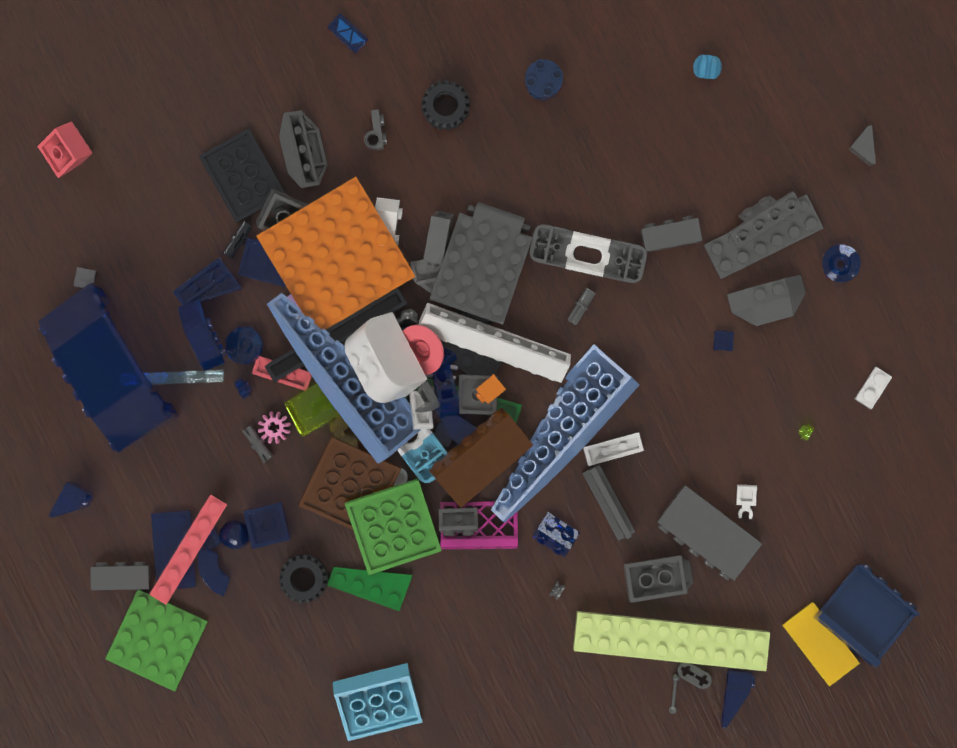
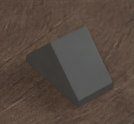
(864, 147)

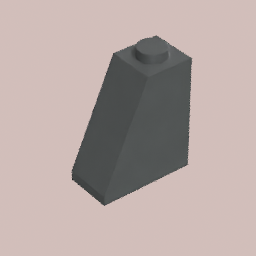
(438, 237)

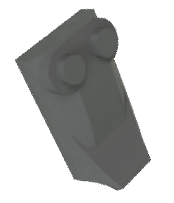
(657, 578)

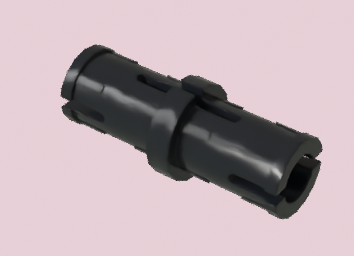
(237, 239)

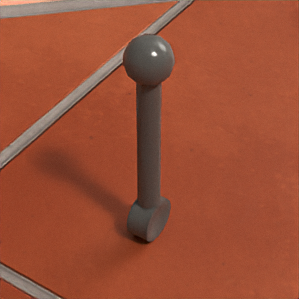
(672, 709)

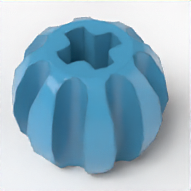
(707, 67)

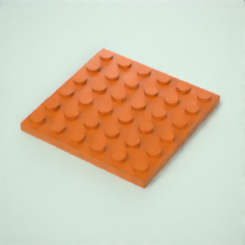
(336, 255)

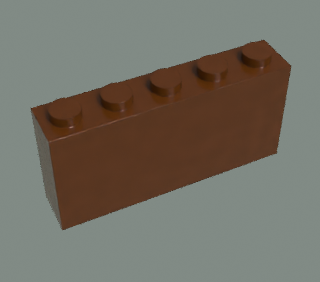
(481, 457)

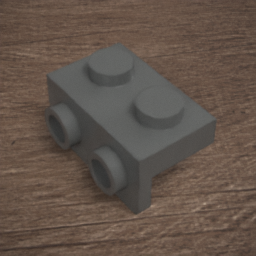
(458, 521)

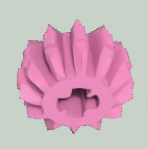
(270, 433)

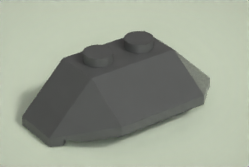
(302, 149)
(768, 301)

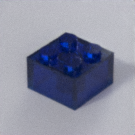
(267, 525)

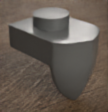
(428, 396)

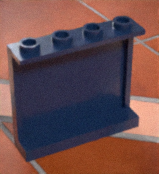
(866, 614)

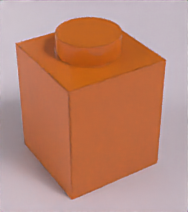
(489, 390)

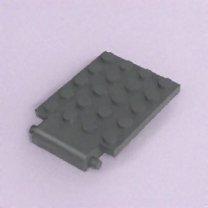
(483, 262)

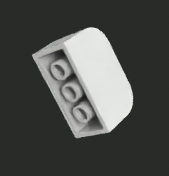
(384, 359)

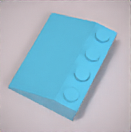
(377, 702)

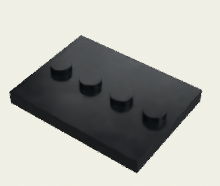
(241, 174)

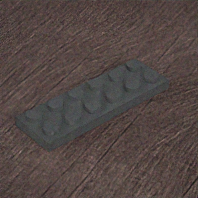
(729, 258)

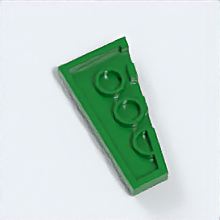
(381, 587)

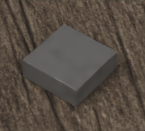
(84, 277)

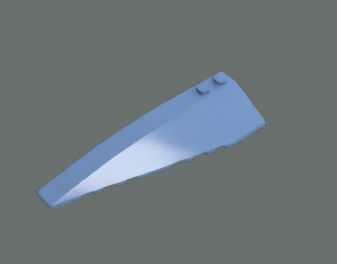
(581, 409)
(377, 425)

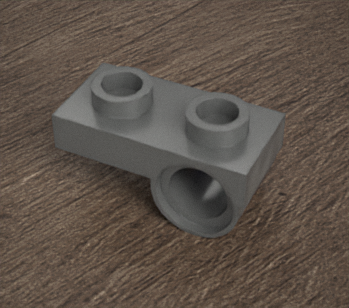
(378, 121)

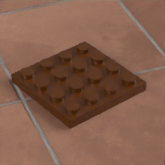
(343, 476)

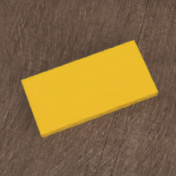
(820, 646)

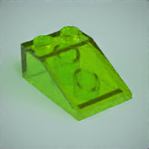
(311, 410)

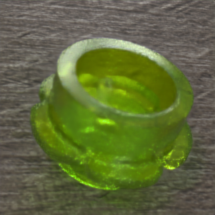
(806, 432)

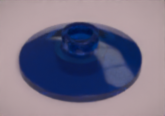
(849, 258)

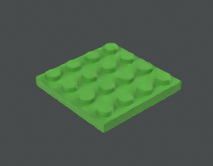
(393, 526)
(156, 640)

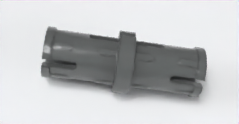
(257, 443)

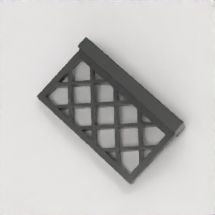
(608, 502)

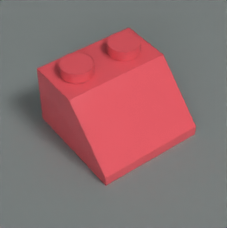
(64, 149)

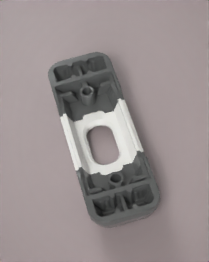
(618, 262)

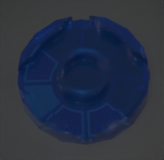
(244, 345)

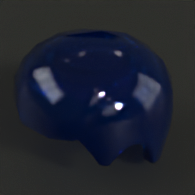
(234, 535)

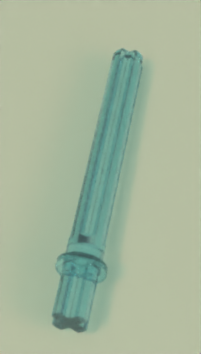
(186, 377)

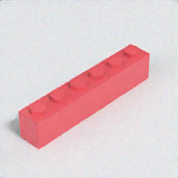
(188, 549)

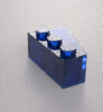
(201, 336)

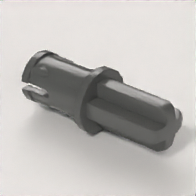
(581, 306)

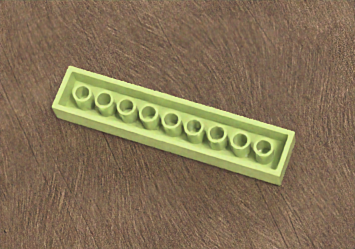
(671, 641)

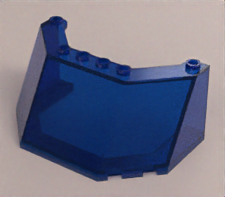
(104, 370)

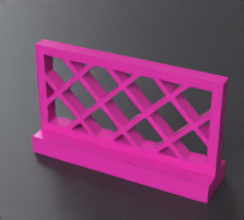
(483, 541)

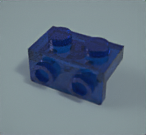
(556, 535)

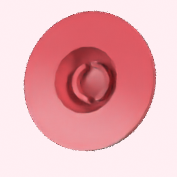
(426, 347)

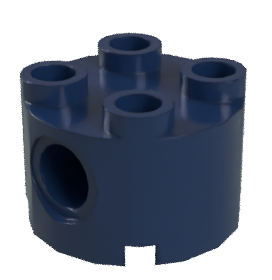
(543, 79)

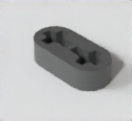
(691, 679)

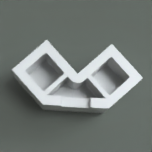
(390, 213)

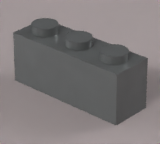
(671, 234)
(120, 576)

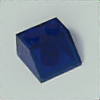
(71, 499)

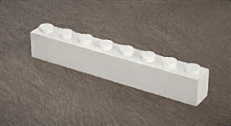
(496, 343)

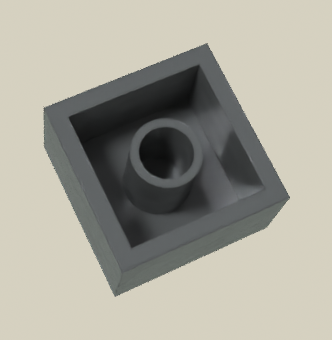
(277, 208)

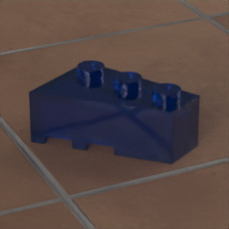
(208, 284)

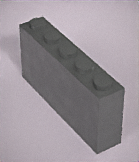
(708, 533)

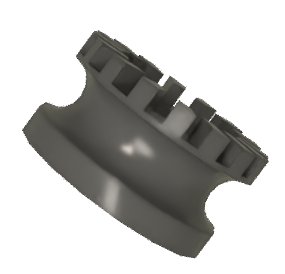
(557, 591)

